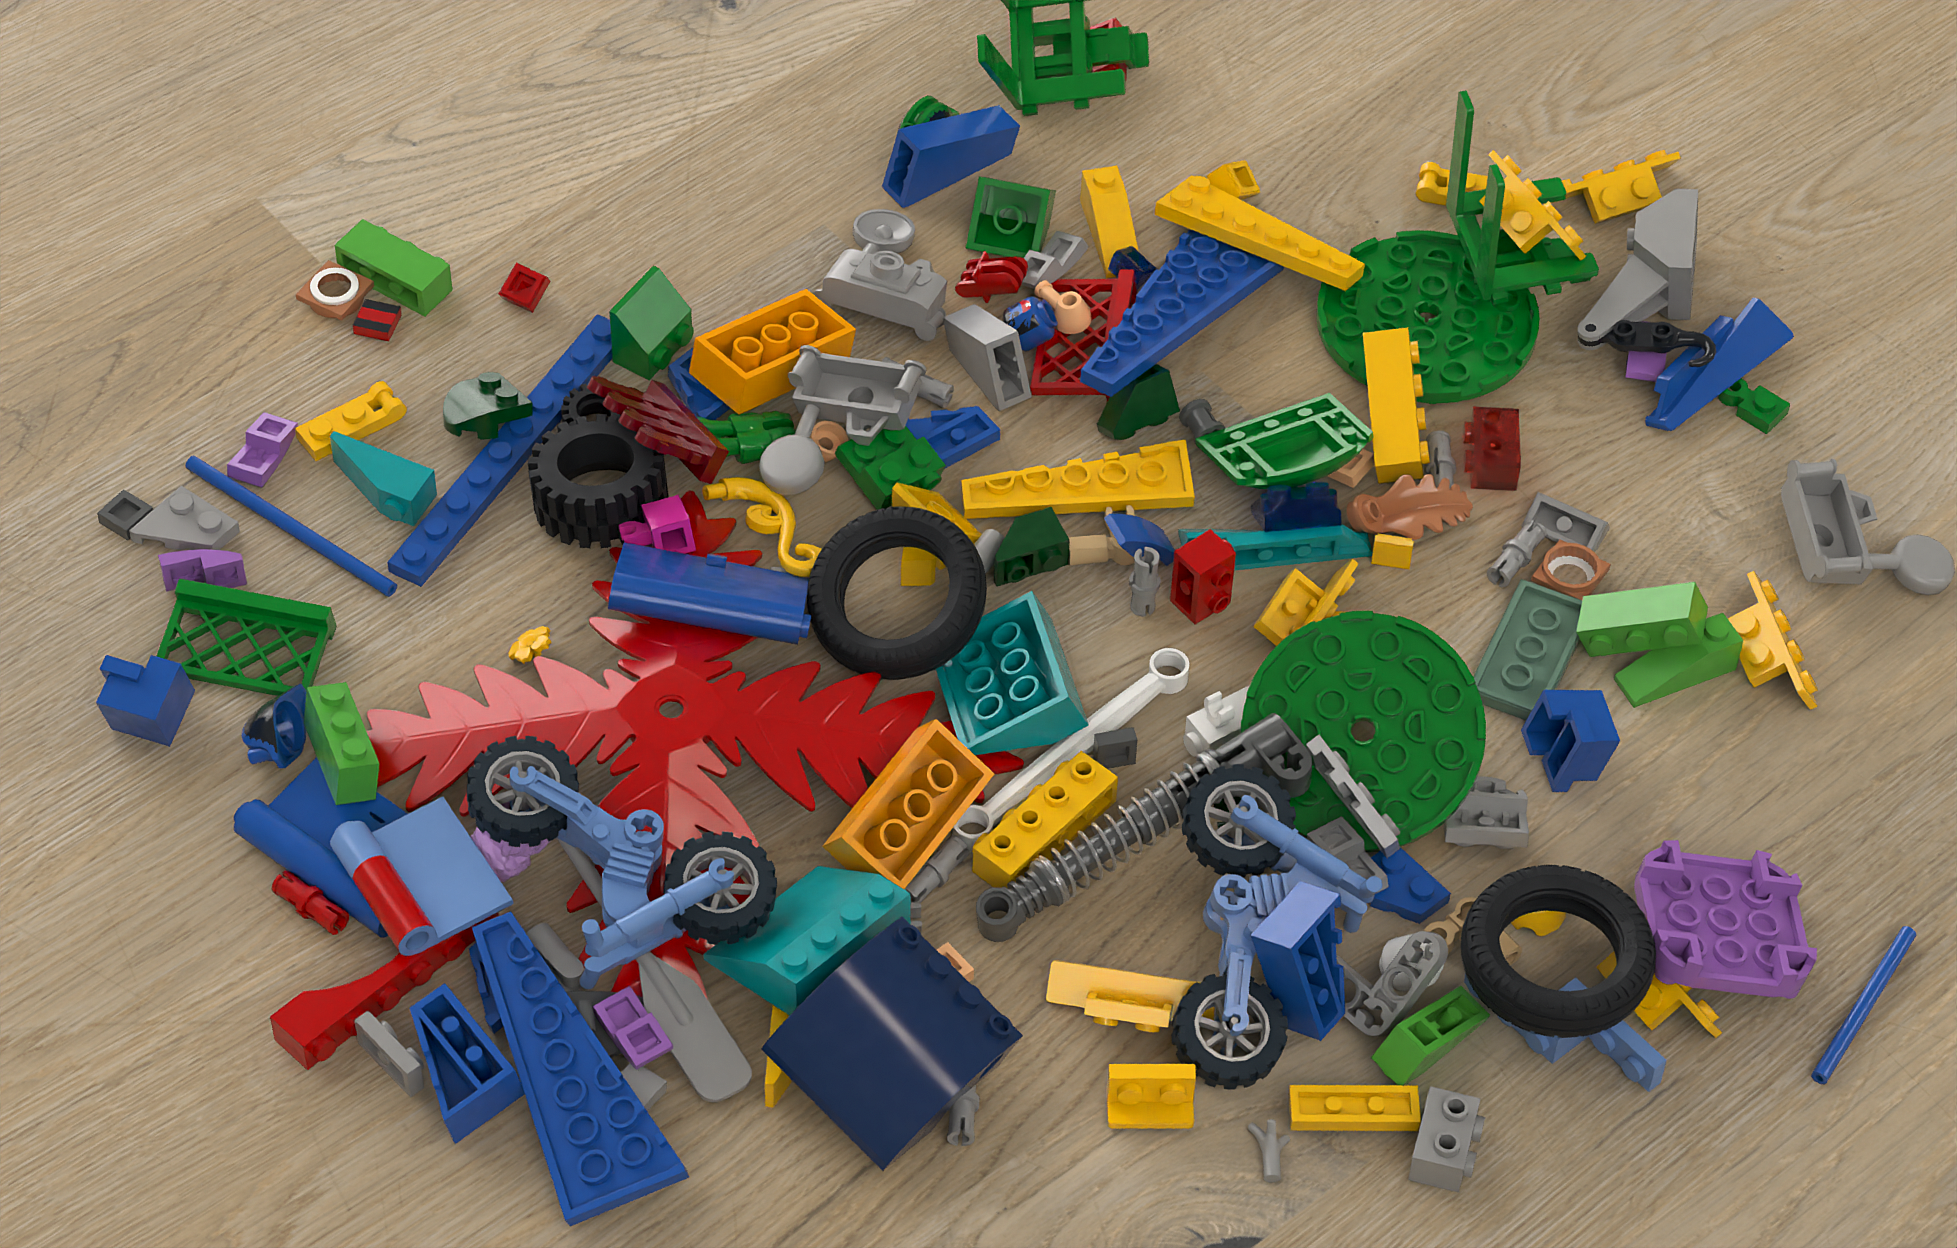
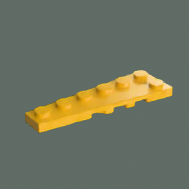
(1241, 225)
(1145, 480)

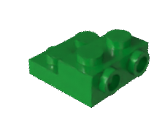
(891, 459)

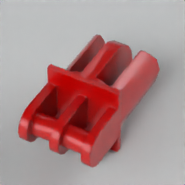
(992, 277)

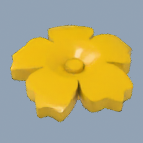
(530, 644)

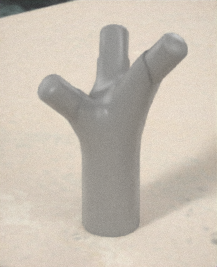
(1270, 1149)

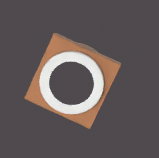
(339, 306)
(1573, 554)

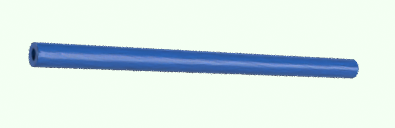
(291, 526)

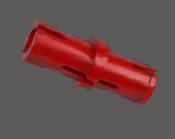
(310, 902)

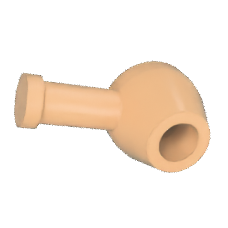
(1069, 308)
(829, 436)

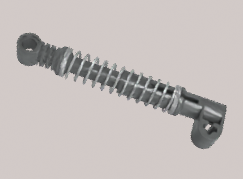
(1141, 821)

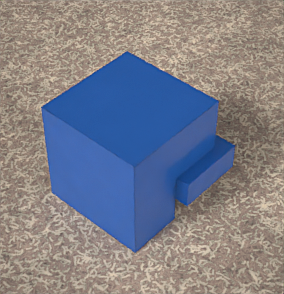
(145, 700)
(1572, 734)

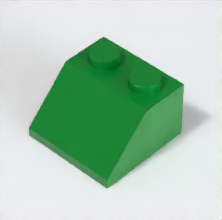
(1009, 217)
(649, 325)

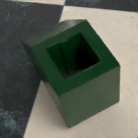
(1139, 404)
(1031, 547)

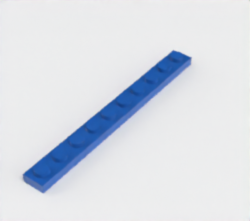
(501, 458)

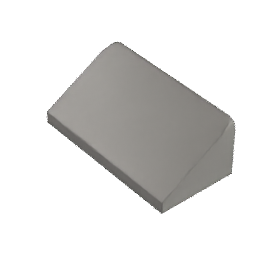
(1567, 522)

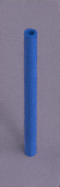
(1863, 1005)

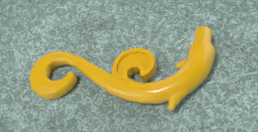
(760, 520)

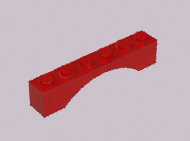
(323, 1019)

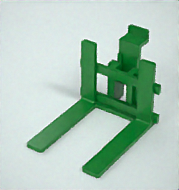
(1068, 72)
(1490, 251)

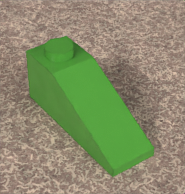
(1678, 668)
(1429, 1035)

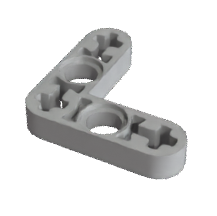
(1383, 994)

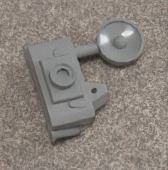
(880, 282)
(838, 391)
(1830, 541)

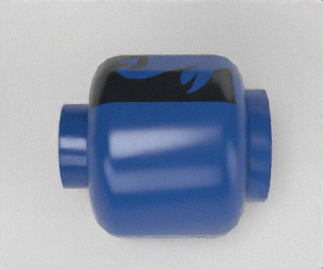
(1032, 320)

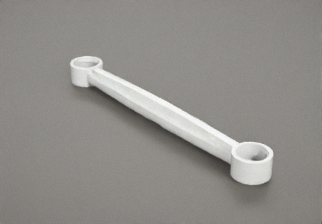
(1107, 718)

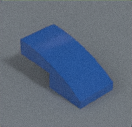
(1137, 533)

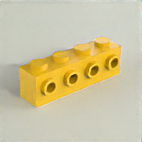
(1393, 404)
(1052, 813)

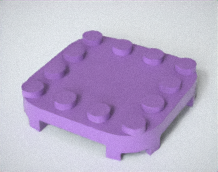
(1724, 922)

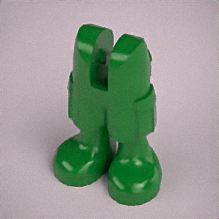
(750, 432)

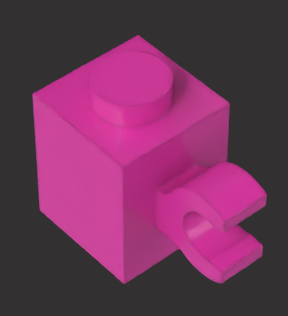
(664, 527)

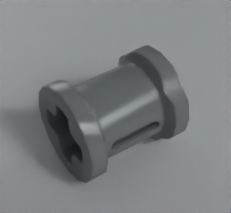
(1199, 418)

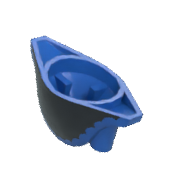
(277, 729)

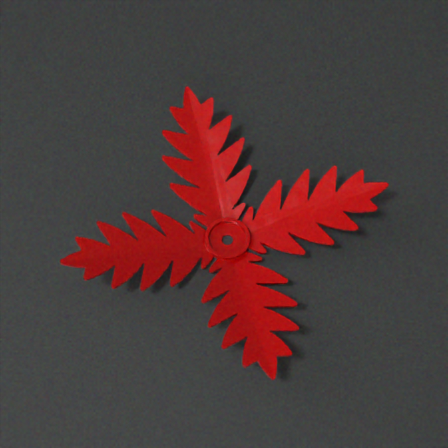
(664, 750)

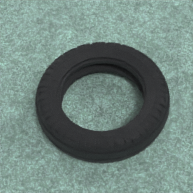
(873, 534)
(1550, 1010)

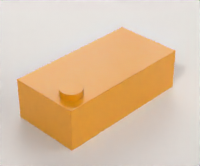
(752, 355)
(910, 806)

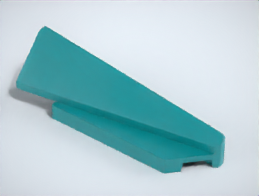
(1289, 547)

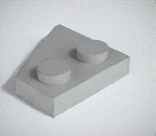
(186, 523)

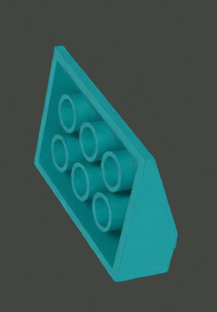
(1012, 682)
(811, 933)

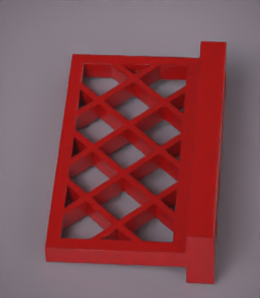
(1122, 297)

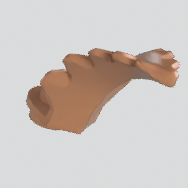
(1410, 508)

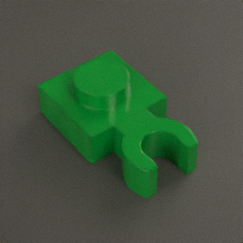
(1755, 407)

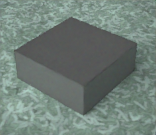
(123, 513)
(1115, 748)

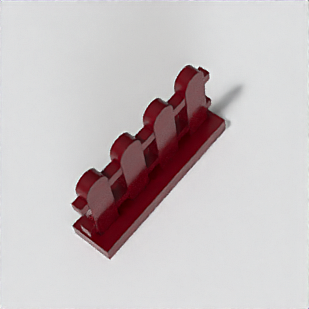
(664, 425)

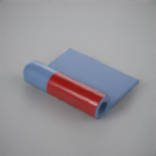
(421, 876)

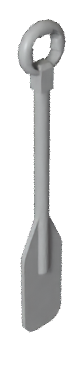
(697, 1034)

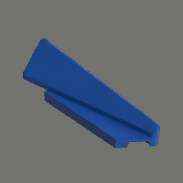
(1739, 349)

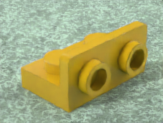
(1151, 1096)

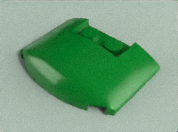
(1288, 444)

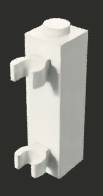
(1215, 723)

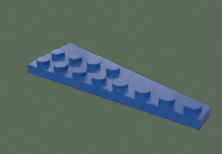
(1175, 303)
(585, 1113)

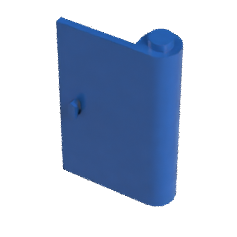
(710, 593)
(298, 833)

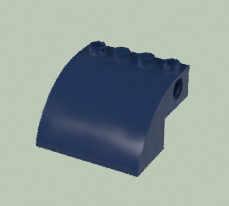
(891, 1042)

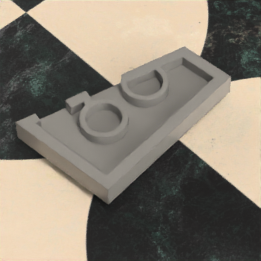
(1354, 796)

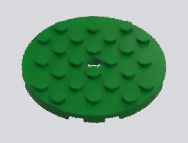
(1463, 350)
(1403, 684)

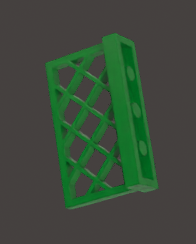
(251, 609)

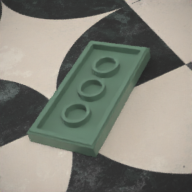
(1528, 649)

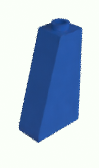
(946, 151)

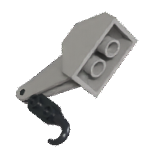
(1652, 281)

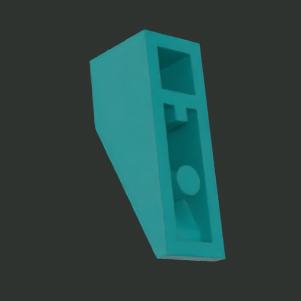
(391, 483)

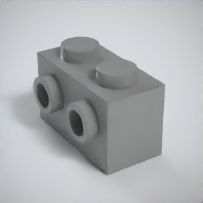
(1445, 1139)

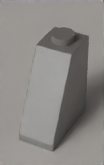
(989, 354)

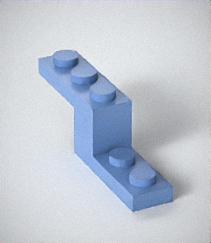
(1621, 1043)

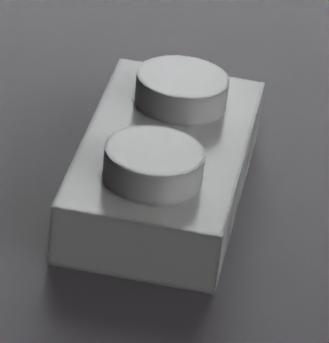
(383, 1046)

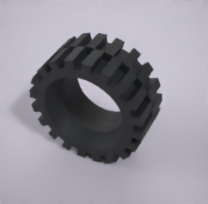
(598, 510)

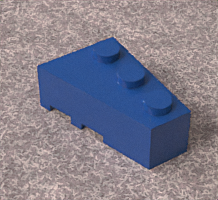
(1301, 961)
(463, 1063)

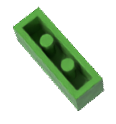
(395, 267)
(1642, 619)
(341, 743)

